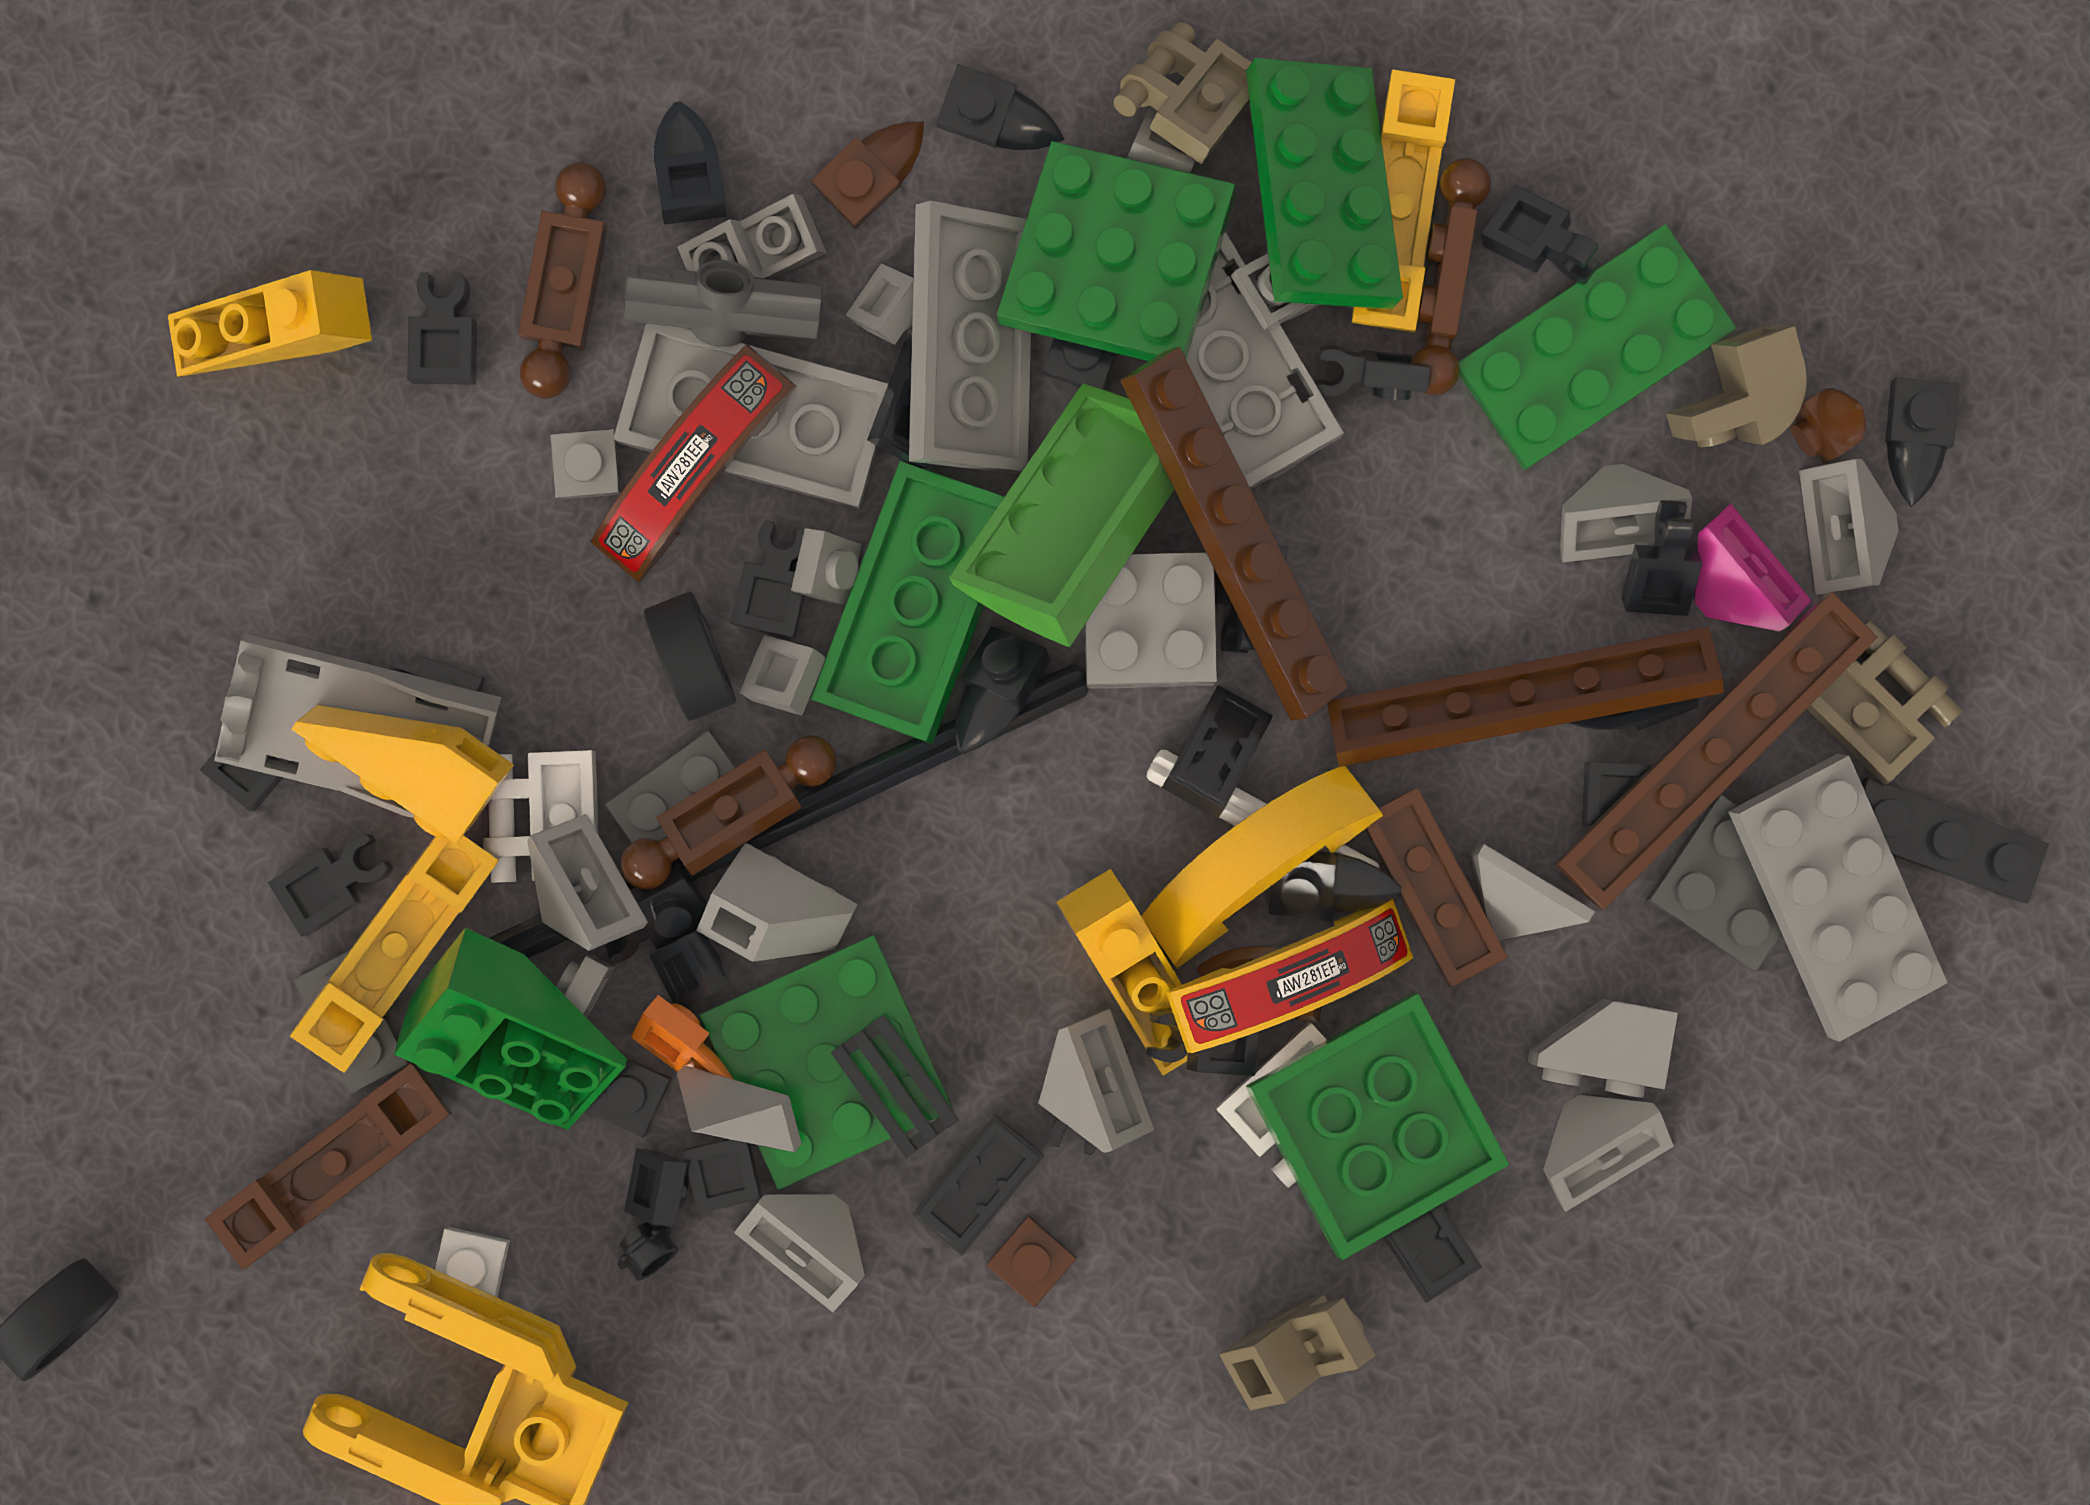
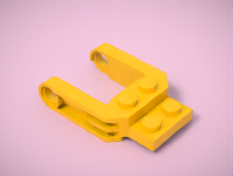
(537, 1431)

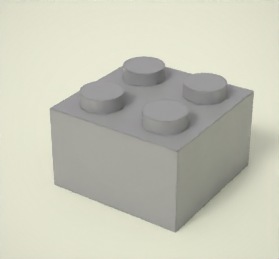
(1155, 625)

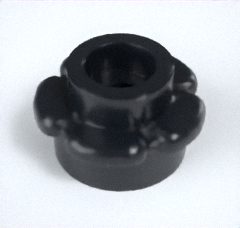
(647, 1250)

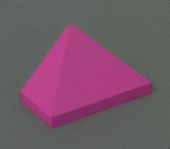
(1743, 578)

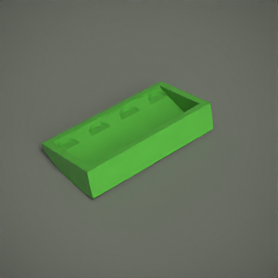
(1068, 519)

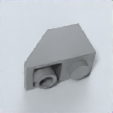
(773, 910)
(1610, 1042)

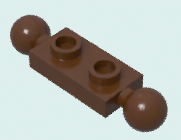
(1464, 186)
(562, 280)
(728, 812)

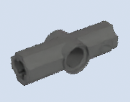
(722, 303)

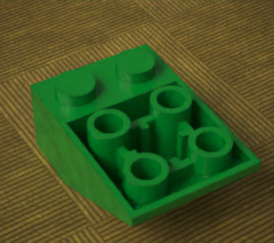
(507, 1033)

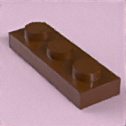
(1434, 889)

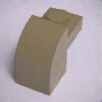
(1761, 388)
(1296, 1351)

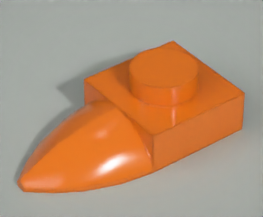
(676, 1038)

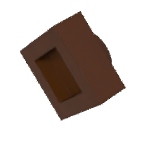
(1031, 1261)

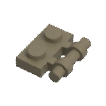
(1205, 101)
(1871, 720)

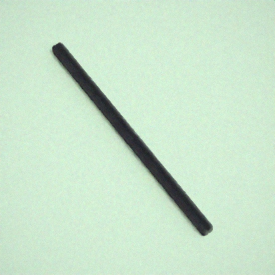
(845, 791)

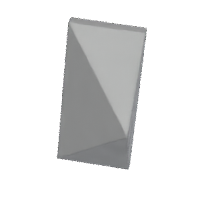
(1615, 513)
(1847, 526)
(581, 886)
(1519, 900)
(1094, 1084)
(737, 1110)
(1601, 1143)
(808, 1241)

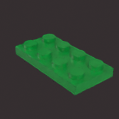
(1323, 184)
(1595, 347)
(904, 616)

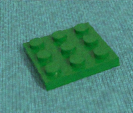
(1116, 253)
(784, 1043)
(1377, 1125)

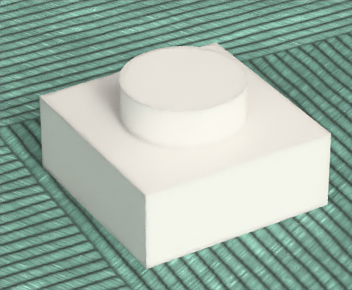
(473, 1258)

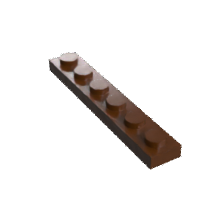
(1234, 533)
(1525, 696)
(1715, 751)

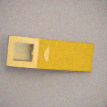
(271, 323)
(421, 765)
(1124, 956)

